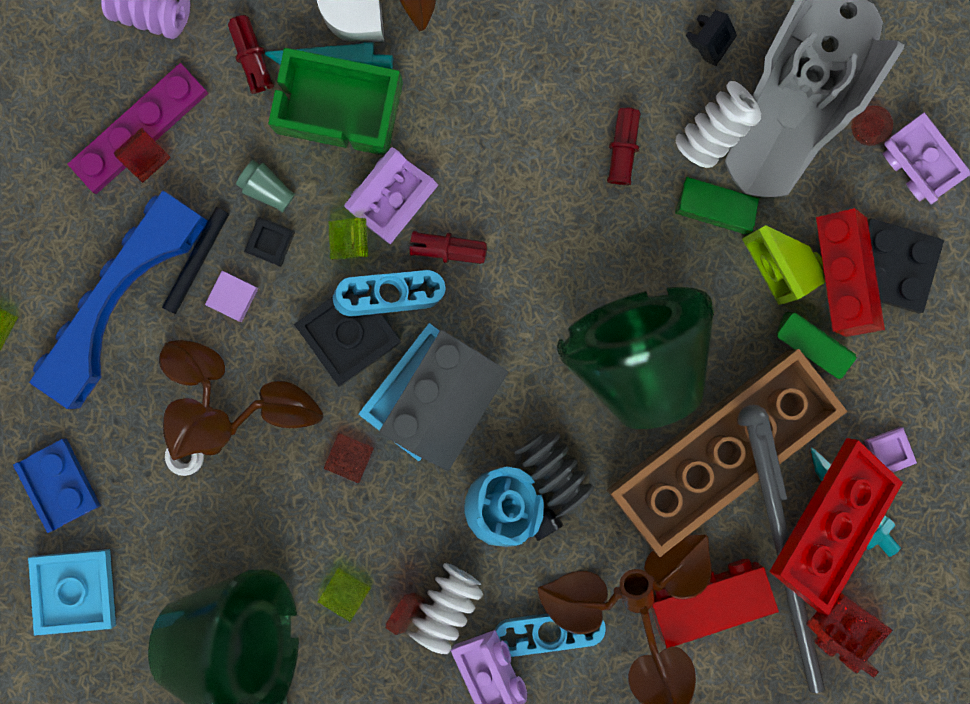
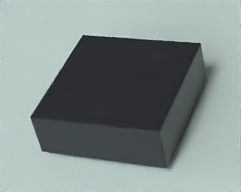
(269, 241)

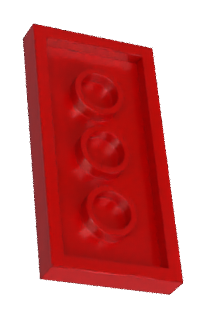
(836, 526)

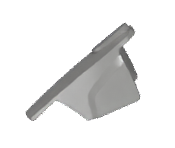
(810, 92)

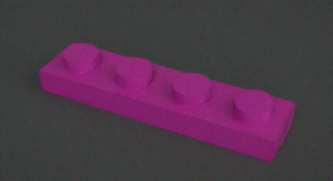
(153, 112)

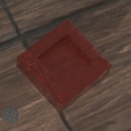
(141, 155)
(349, 458)
(404, 612)

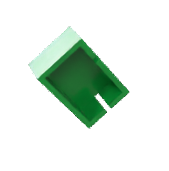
(336, 101)

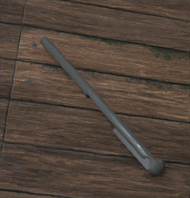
(773, 491)

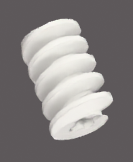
(721, 126)
(447, 610)

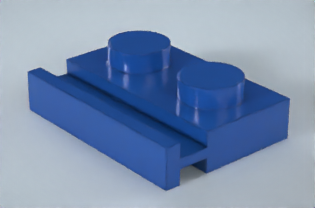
(56, 485)

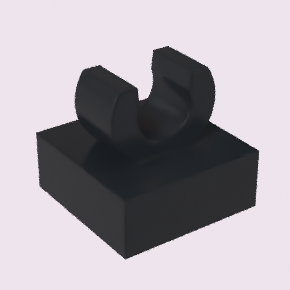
(714, 38)

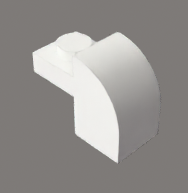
(354, 19)

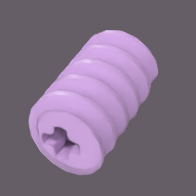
(155, 15)

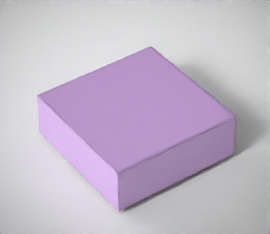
(231, 296)
(892, 449)

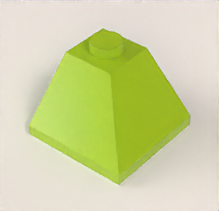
(785, 264)

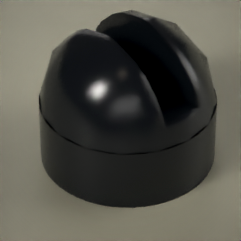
(548, 525)

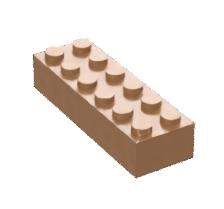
(714, 457)

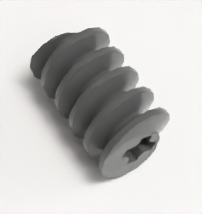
(556, 471)

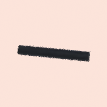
(195, 260)

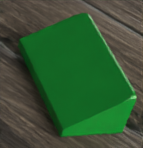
(717, 206)
(815, 344)

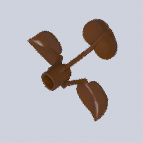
(200, 428)
(579, 597)

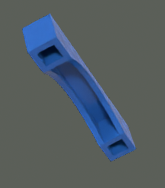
(74, 362)

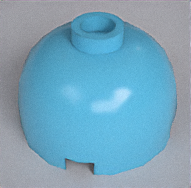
(503, 507)

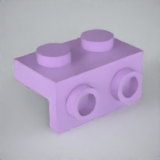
(925, 159)
(390, 195)
(488, 671)

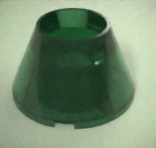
(644, 355)
(227, 642)

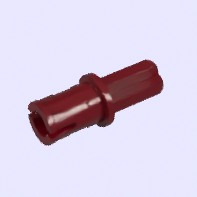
(250, 54)
(624, 146)
(448, 248)

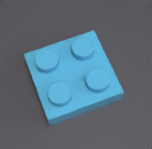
(72, 592)

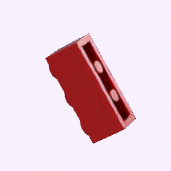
(850, 273)
(728, 601)

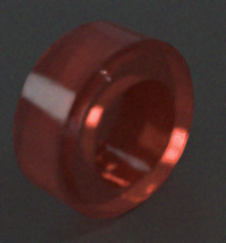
(872, 126)

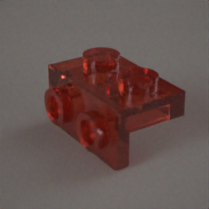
(851, 633)

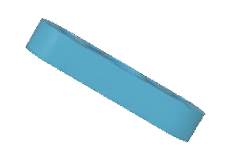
(361, 284)
(541, 646)

